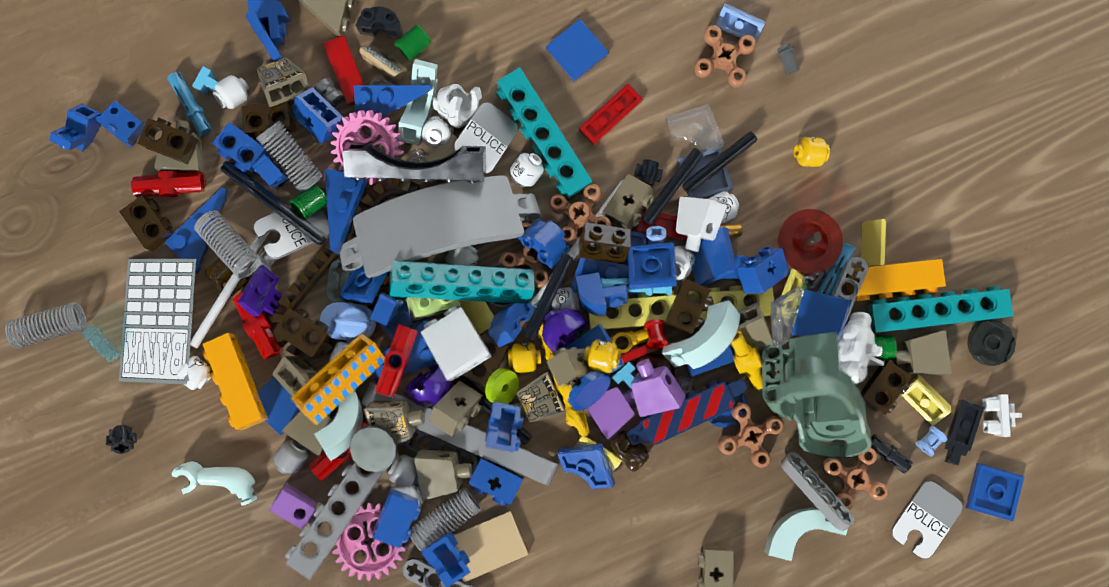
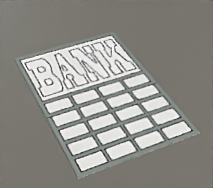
(157, 320)

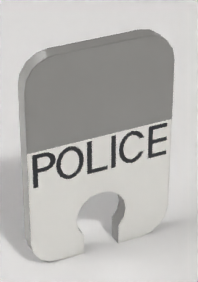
(490, 129)
(291, 238)
(931, 513)

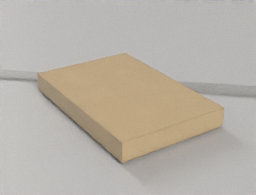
(491, 544)

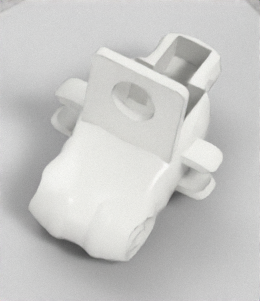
(858, 347)

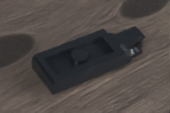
(962, 431)

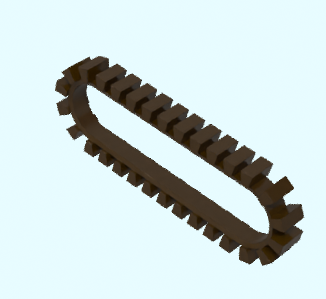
(319, 272)

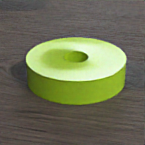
(502, 386)

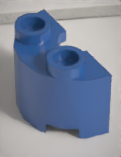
(547, 240)
(506, 322)
(503, 427)
(447, 559)

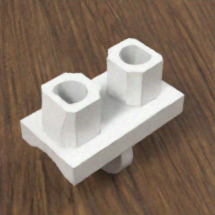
(1003, 415)

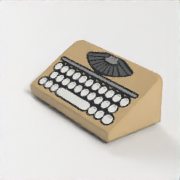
(383, 62)

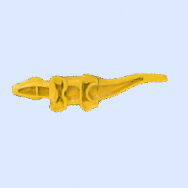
(573, 417)

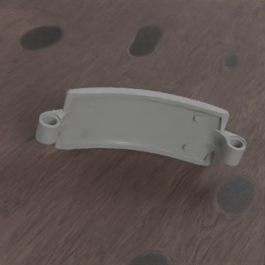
(436, 222)

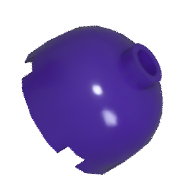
(562, 328)
(429, 387)

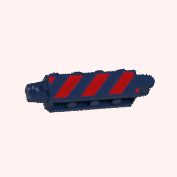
(694, 411)

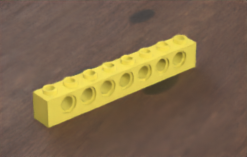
(644, 302)

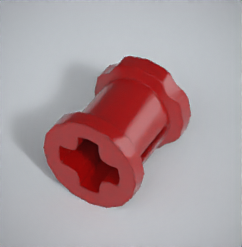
(655, 333)

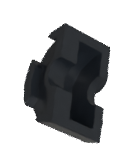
(379, 19)

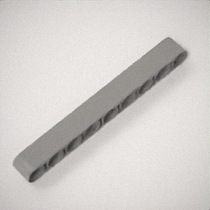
(474, 441)

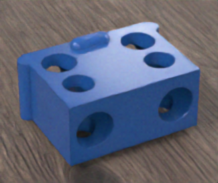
(121, 123)
(270, 171)
(387, 309)

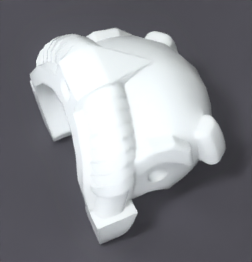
(456, 104)

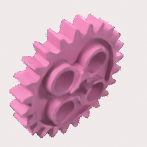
(354, 130)
(349, 548)

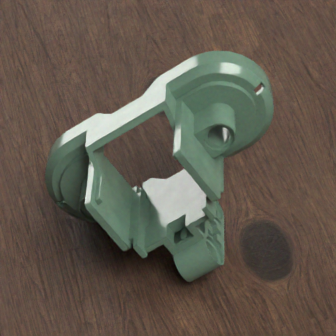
(816, 395)

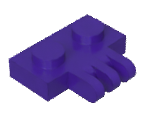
(261, 293)

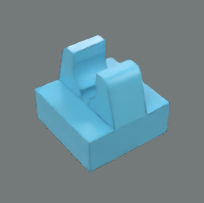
(205, 81)
(624, 374)

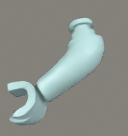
(233, 478)

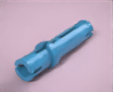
(192, 109)
(846, 253)

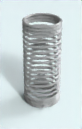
(275, 130)
(228, 244)
(23, 331)
(442, 517)

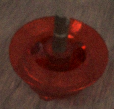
(810, 240)

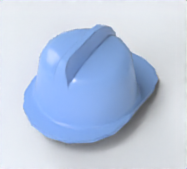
(348, 320)

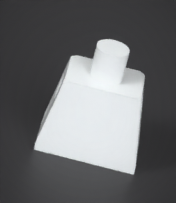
(699, 220)

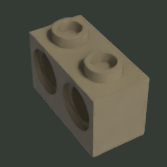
(293, 373)

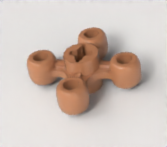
(725, 49)
(578, 208)
(523, 259)
(758, 434)
(859, 469)

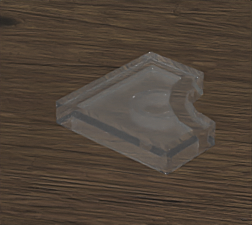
(696, 126)
(784, 315)

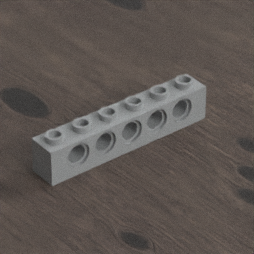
(309, 565)

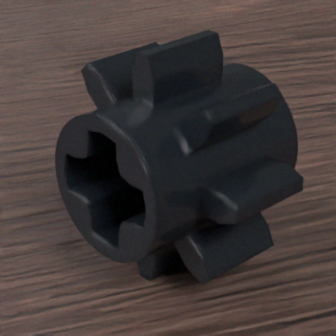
(648, 172)
(121, 439)

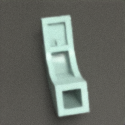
(420, 109)
(709, 341)
(338, 434)
(790, 527)

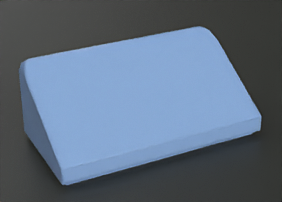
(739, 22)

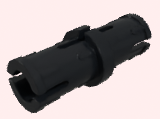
(890, 454)

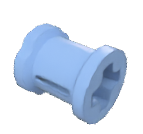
(656, 235)
(931, 441)

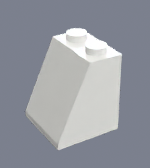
(455, 343)

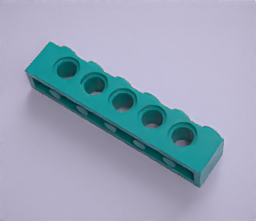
(516, 83)
(461, 282)
(997, 300)

